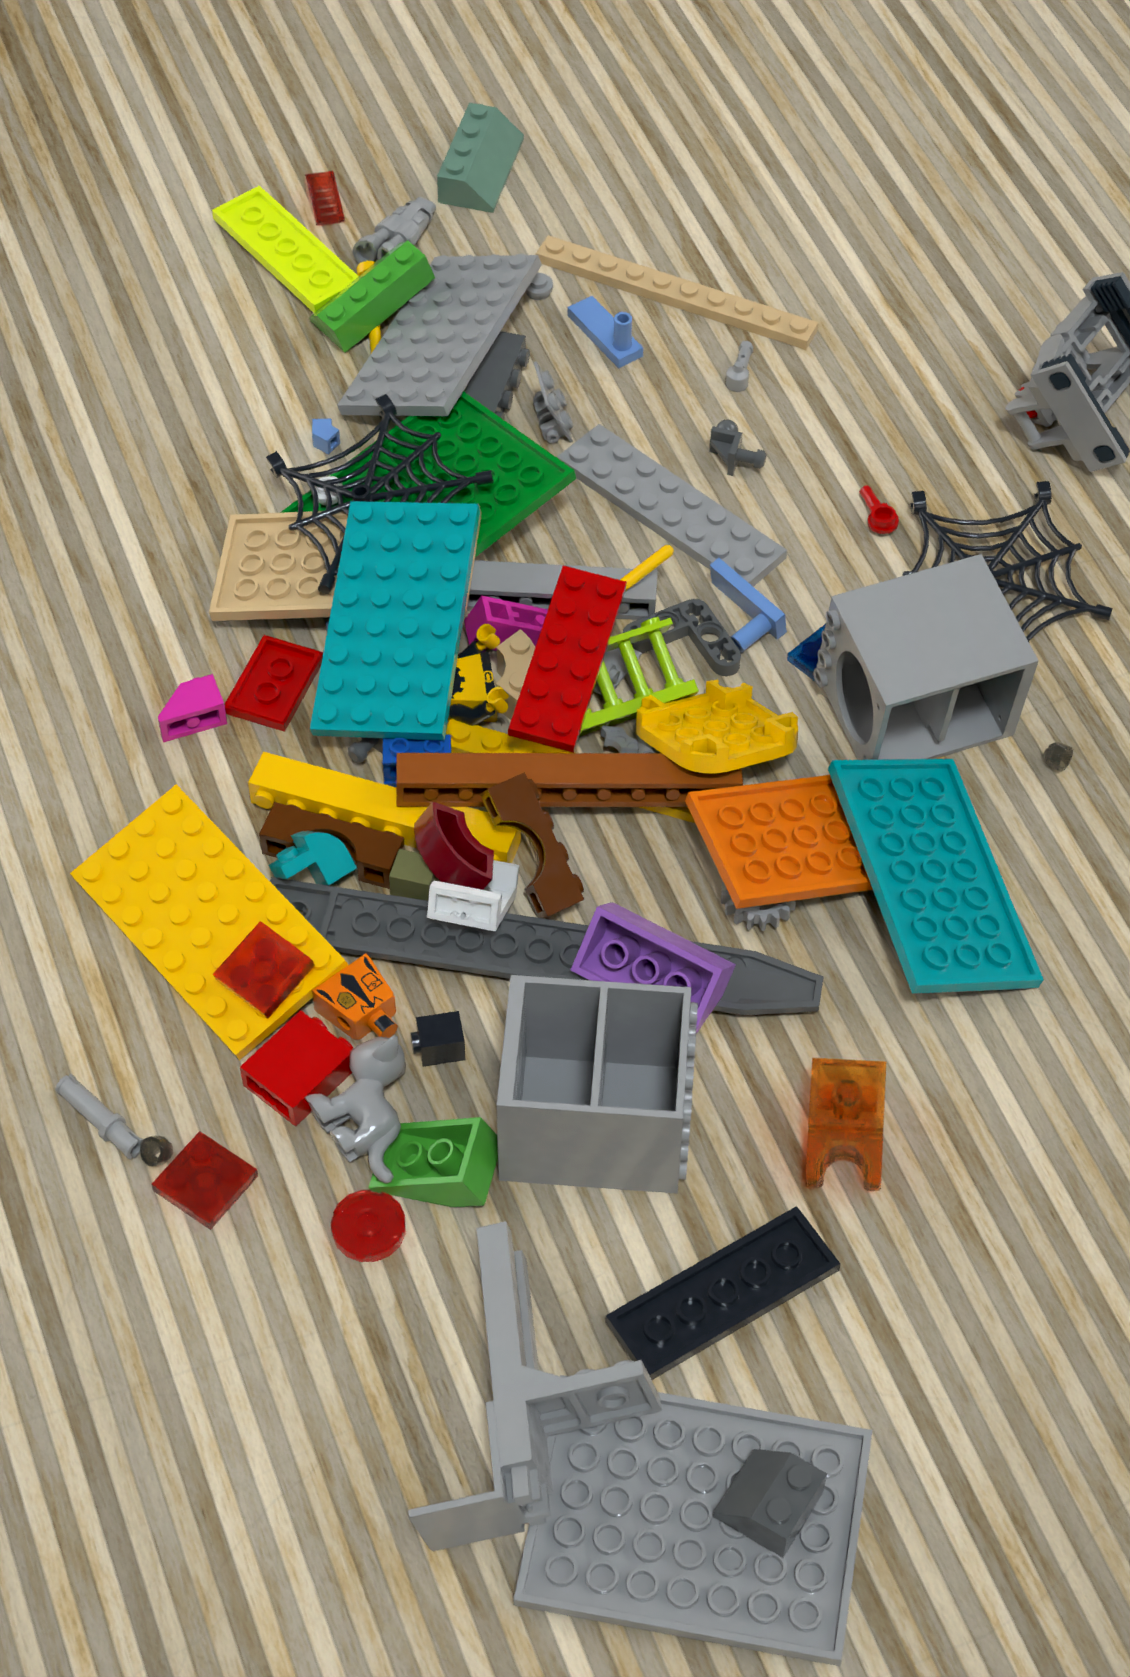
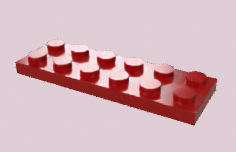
(567, 659)

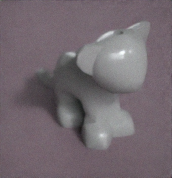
(373, 1066)

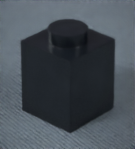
(439, 1039)

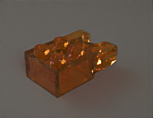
(846, 1118)

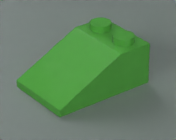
(441, 1162)

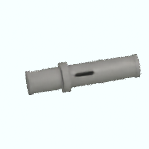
(110, 1125)

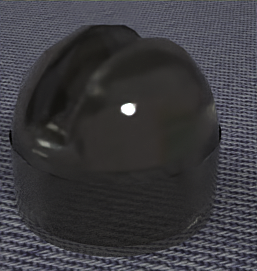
(1058, 756)
(152, 1146)

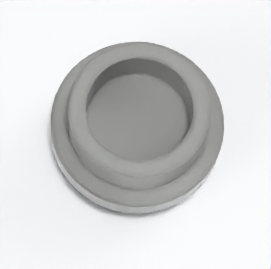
(540, 287)

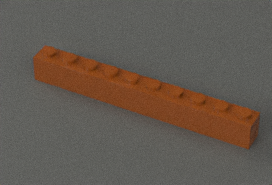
(560, 778)

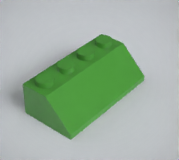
(374, 295)

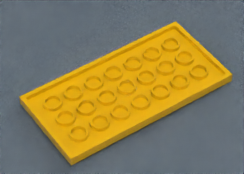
(189, 903)

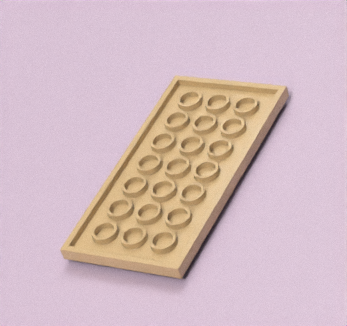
(276, 570)

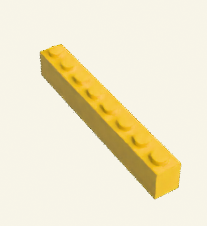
(362, 802)

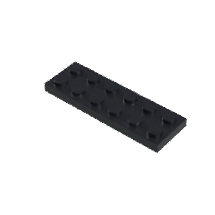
(722, 1293)

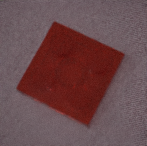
(263, 969)
(204, 1180)

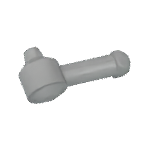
(738, 375)

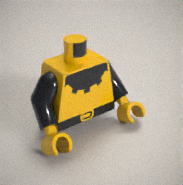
(474, 692)

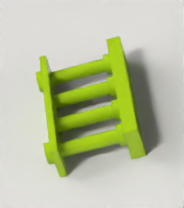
(616, 710)

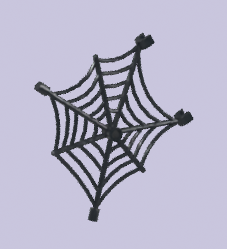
(363, 492)
(1042, 499)

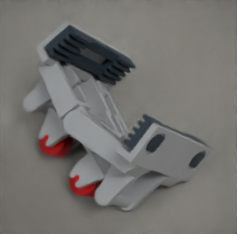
(1066, 390)

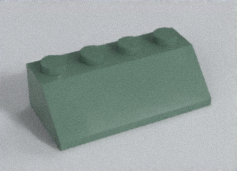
(479, 159)

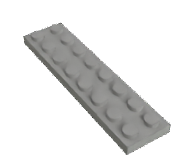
(670, 505)

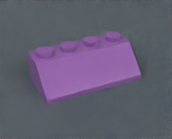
(637, 951)

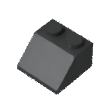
(772, 1498)

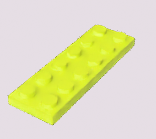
(284, 247)

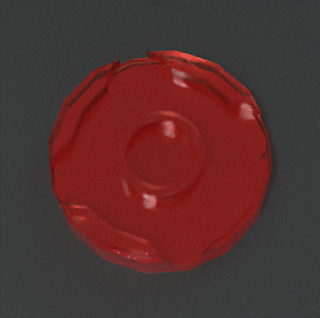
(368, 1226)

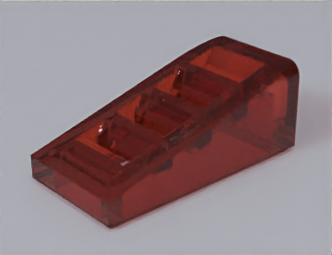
(322, 181)

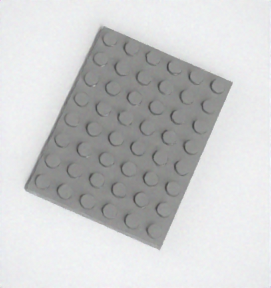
(640, 1539)

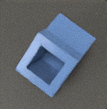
(325, 435)

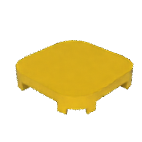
(716, 729)

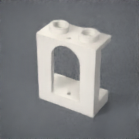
(482, 907)

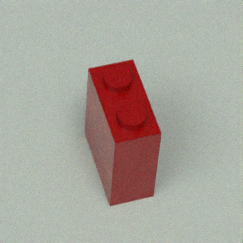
(296, 1064)

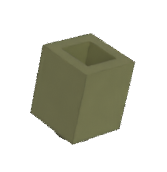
(410, 876)

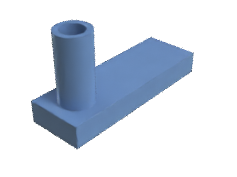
(607, 332)
(764, 613)

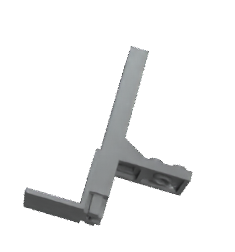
(526, 1408)

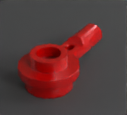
(881, 517)

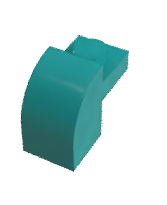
(319, 852)

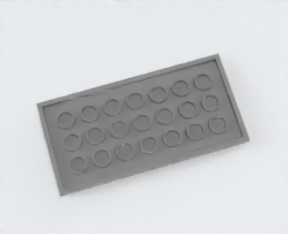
(441, 335)

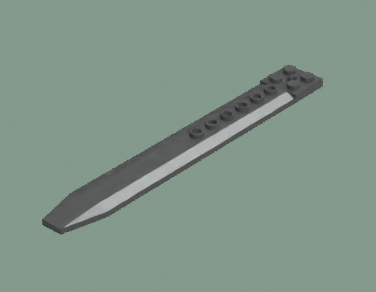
(521, 946)

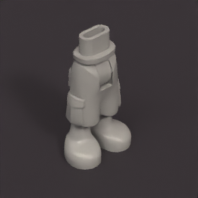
(404, 224)

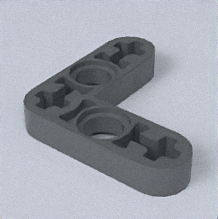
(688, 625)

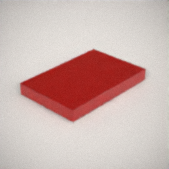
(274, 683)

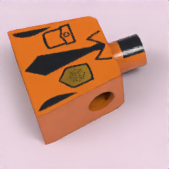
(357, 1000)

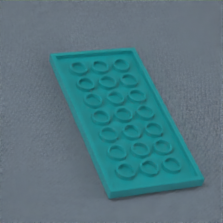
(396, 621)
(934, 876)

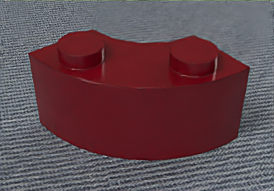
(452, 849)

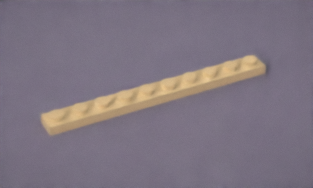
(677, 292)

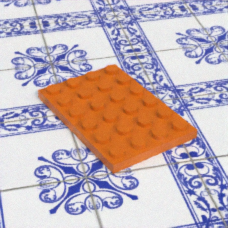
(779, 840)

